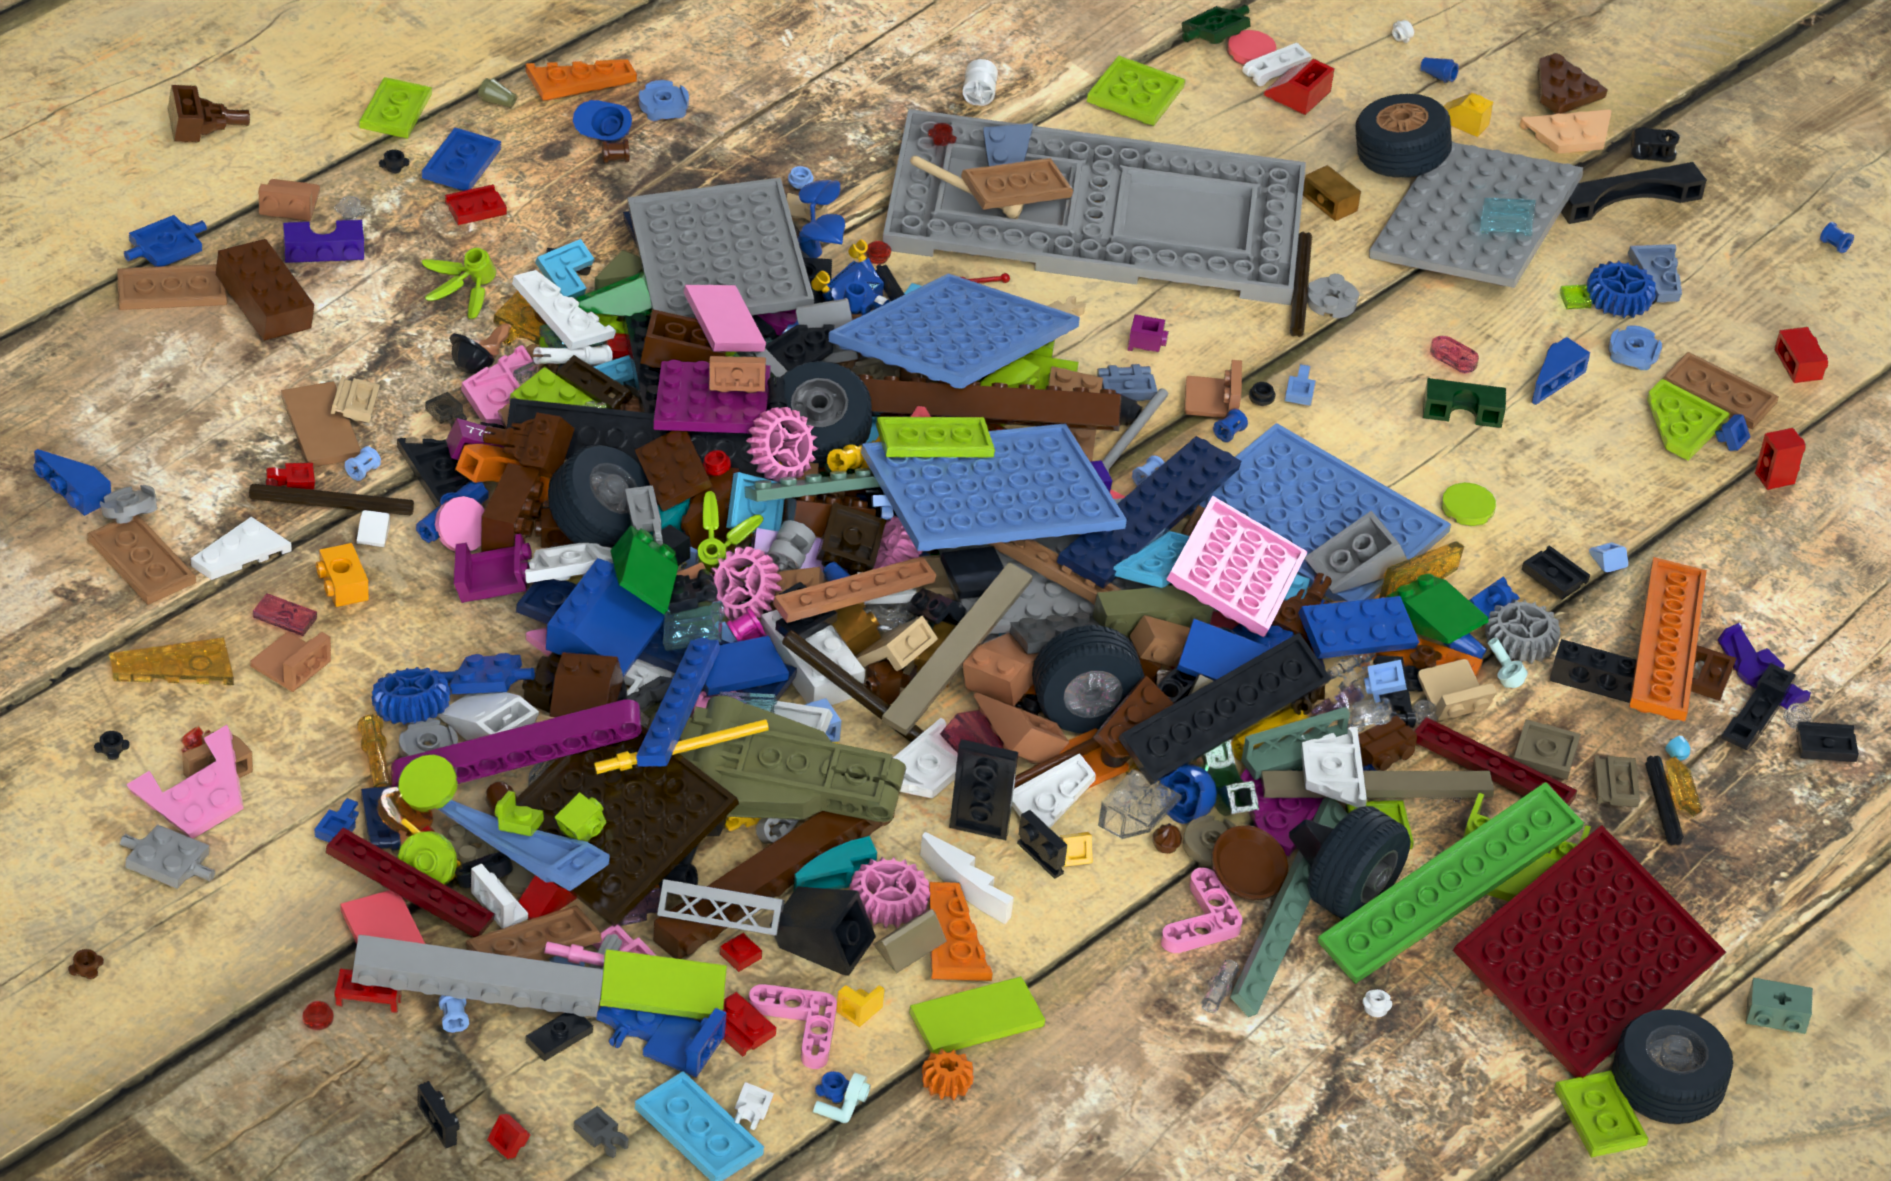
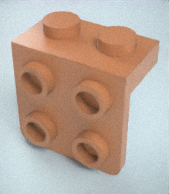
(288, 199)

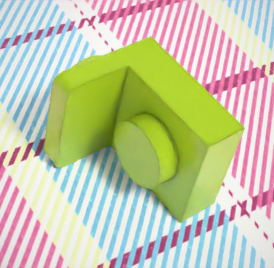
(517, 818)

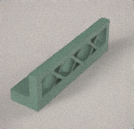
(1287, 753)

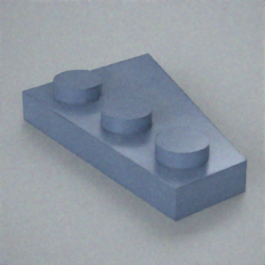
(1007, 143)

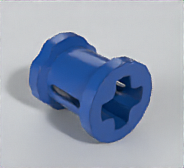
(1837, 237)
(1230, 425)

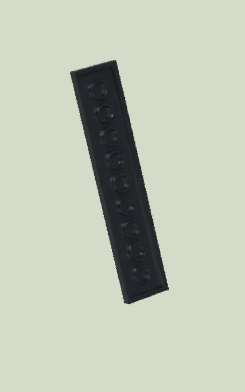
(630, 431)

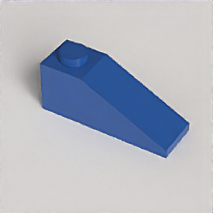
(1562, 365)

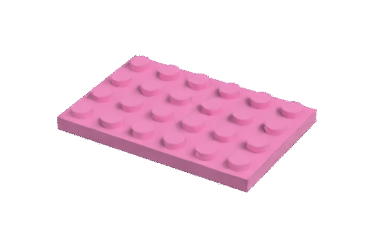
(1237, 566)

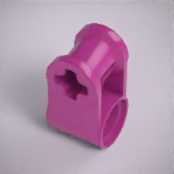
(746, 626)

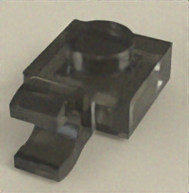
(445, 408)

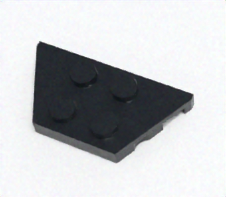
(433, 467)

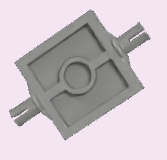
(167, 856)

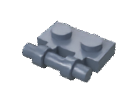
(1132, 381)

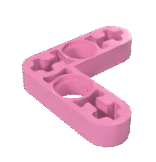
(1174, 936)
(807, 1011)

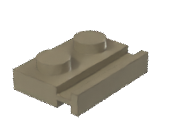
(1616, 781)

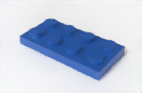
(1358, 627)

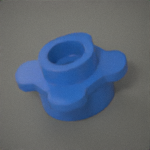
(833, 1086)

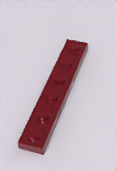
(1482, 758)
(410, 883)

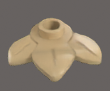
(802, 210)

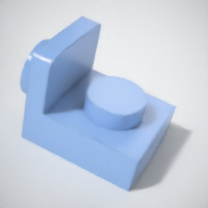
(1385, 679)

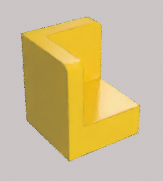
(859, 1005)

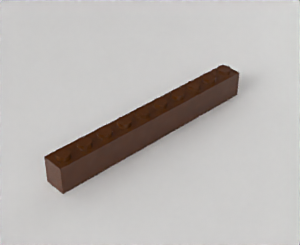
(997, 403)
(763, 875)

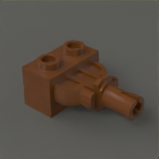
(198, 116)
(536, 442)
(1288, 616)

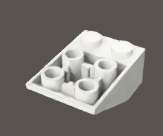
(488, 714)

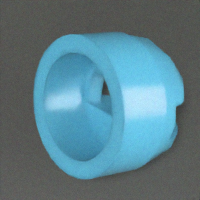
(1679, 748)

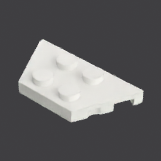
(565, 561)
(928, 763)
(1335, 767)

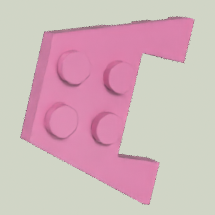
(492, 386)
(203, 797)

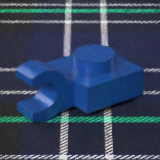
(335, 821)

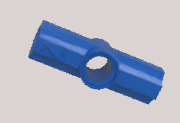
(426, 526)

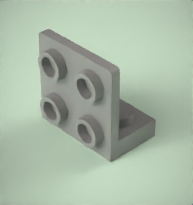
(831, 312)

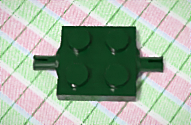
(1216, 24)

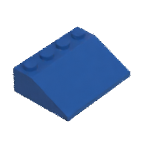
(603, 619)

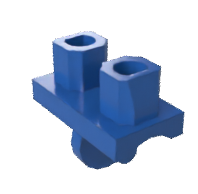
(1496, 594)

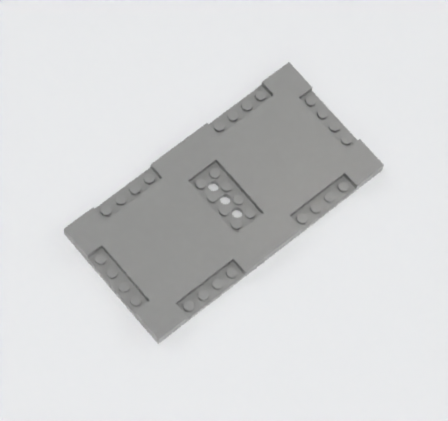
(1159, 213)

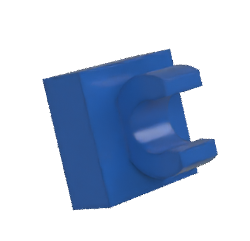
(1734, 432)

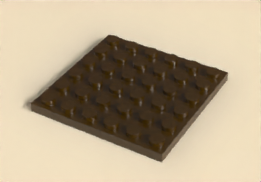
(650, 816)

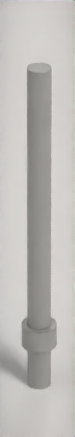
(1134, 428)

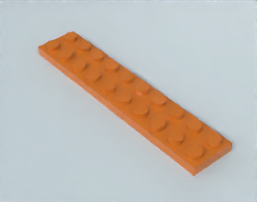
(1668, 639)

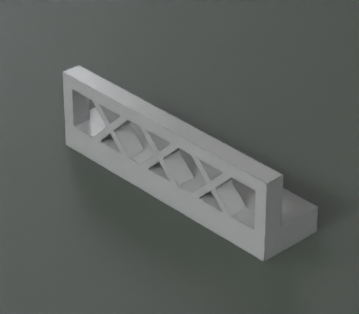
(720, 895)

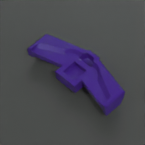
(1752, 664)

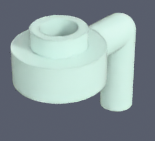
(1512, 672)
(856, 1092)

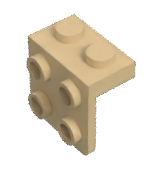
(1455, 689)

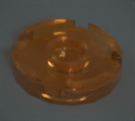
(394, 809)

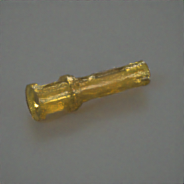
(381, 777)

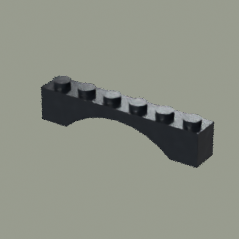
(1673, 183)

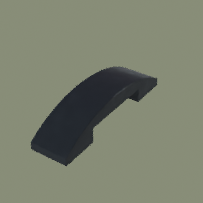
(1760, 707)

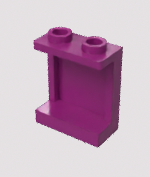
(491, 572)

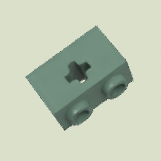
(1779, 1005)

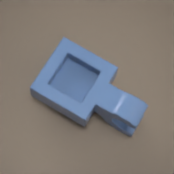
(1300, 388)

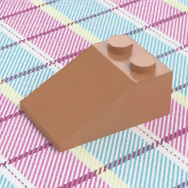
(1000, 670)

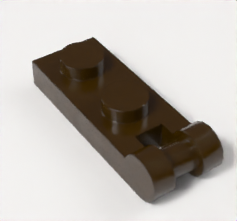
(594, 383)

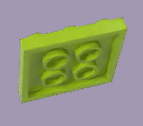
(1136, 90)

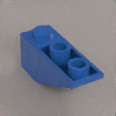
(77, 482)

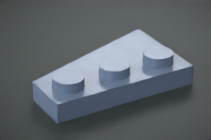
(1662, 265)

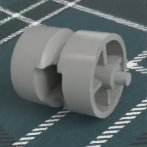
(791, 545)

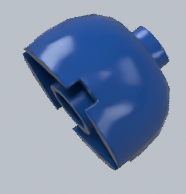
(1197, 793)

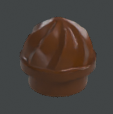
(1167, 838)

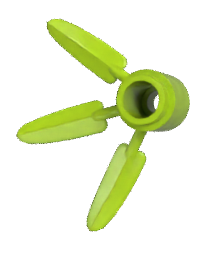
(477, 265)
(714, 549)

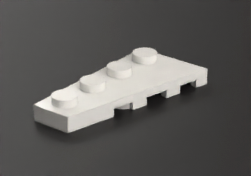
(561, 312)

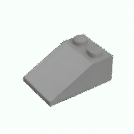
(1357, 554)

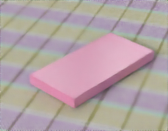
(724, 318)

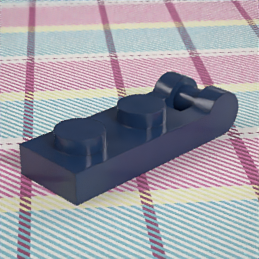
(378, 832)

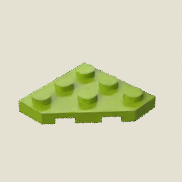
(1683, 418)

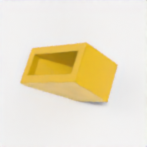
(1470, 113)

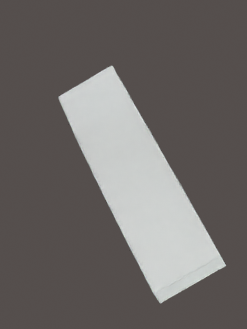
(958, 867)

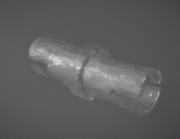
(1220, 986)

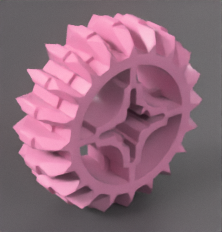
(769, 437)
(895, 545)
(759, 579)
(889, 883)

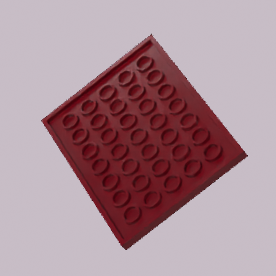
(1588, 951)

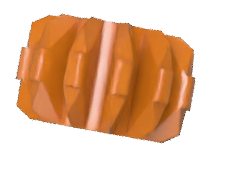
(947, 1074)

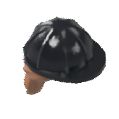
(475, 355)

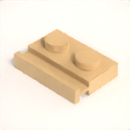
(355, 399)

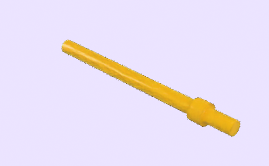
(625, 760)

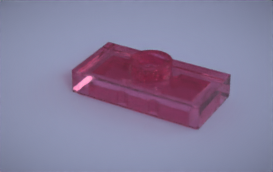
(285, 614)

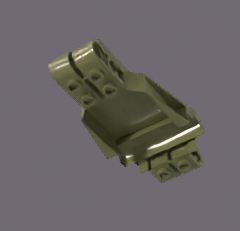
(791, 767)

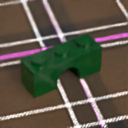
(1483, 401)

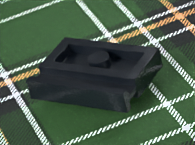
(1555, 572)
(1827, 741)
(1042, 844)

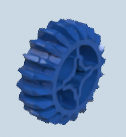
(1621, 289)
(411, 695)

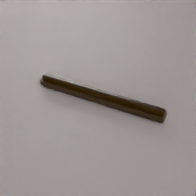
(1301, 284)
(331, 499)
(842, 679)

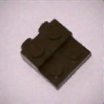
(851, 539)
(540, 690)

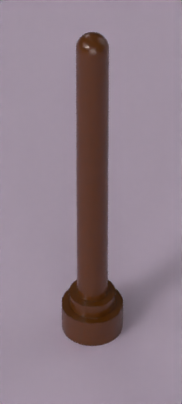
(1037, 770)

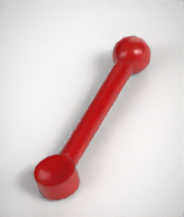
(1005, 277)

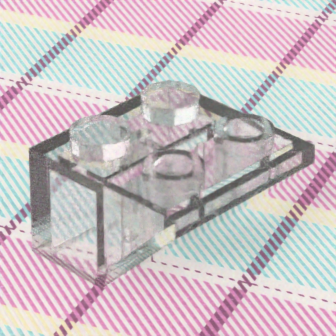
(1136, 806)

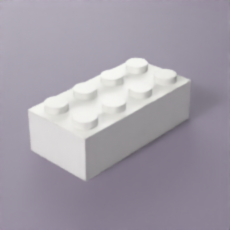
(808, 681)

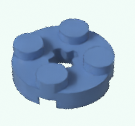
(673, 106)
(1643, 356)

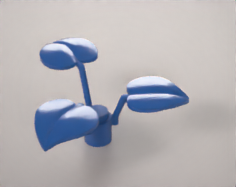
(826, 228)
(855, 290)

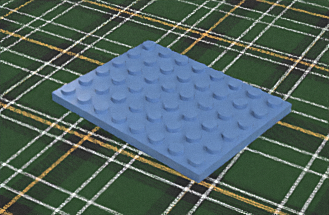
(954, 330)
(1028, 490)
(1316, 496)

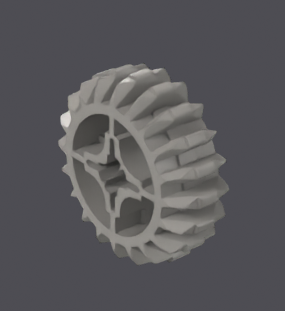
(1524, 630)

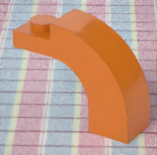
(488, 463)

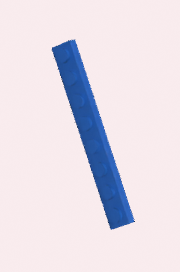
(678, 703)

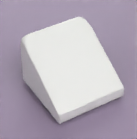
(373, 528)

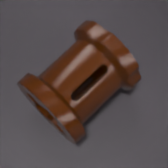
(615, 151)

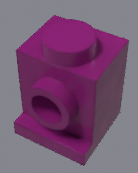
(1147, 333)

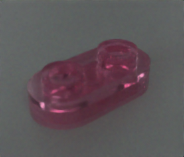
(1454, 354)

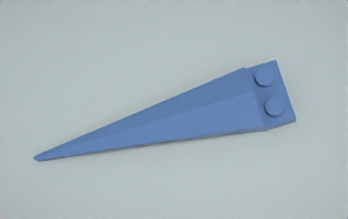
(543, 854)

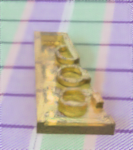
(1438, 562)
(187, 661)

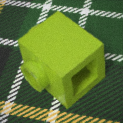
(581, 818)

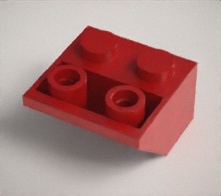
(1302, 86)

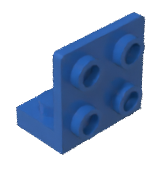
(686, 1042)

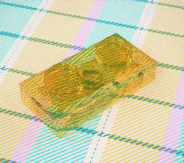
(1683, 786)

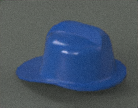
(602, 120)

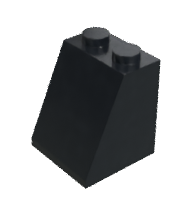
(826, 927)

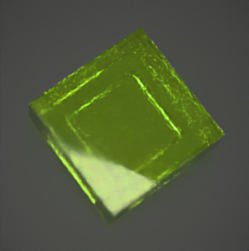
(1575, 297)

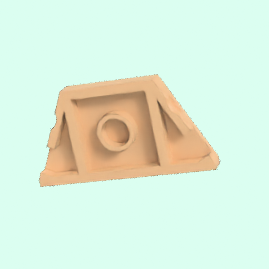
(1570, 130)

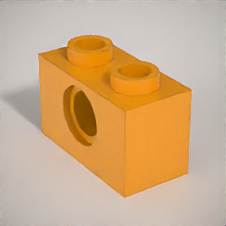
(342, 575)

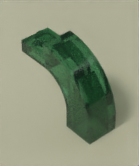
(1232, 793)

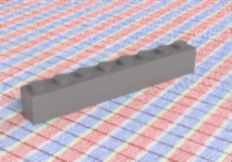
(477, 976)

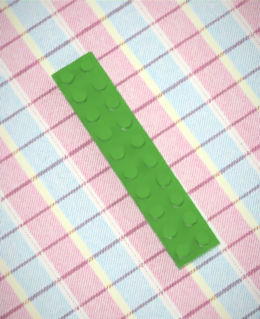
(1450, 882)

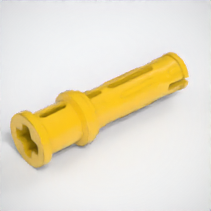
(847, 458)

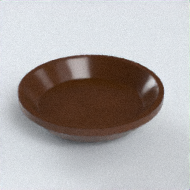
(1249, 862)

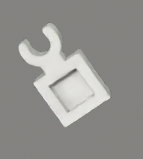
(752, 1104)

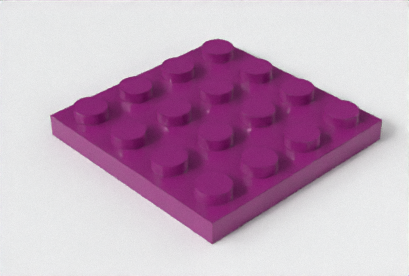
(689, 404)

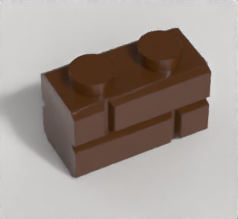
(1387, 744)

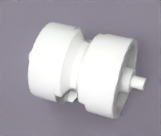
(980, 82)

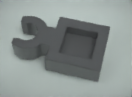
(652, 691)
(600, 1128)

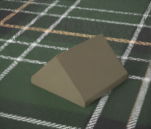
(911, 941)

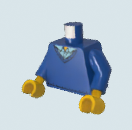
(823, 283)

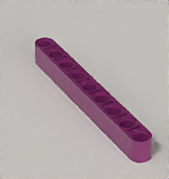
(536, 742)

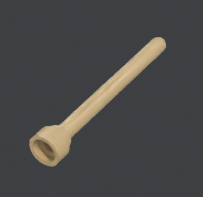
(1011, 211)

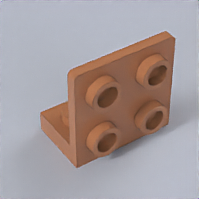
(737, 373)
(1213, 395)
(292, 660)

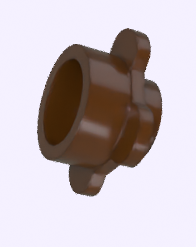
(1425, 657)
(86, 964)

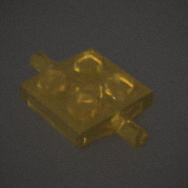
(521, 318)

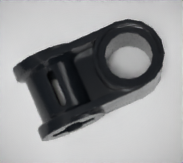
(1652, 144)

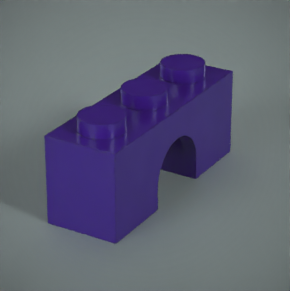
(307, 246)

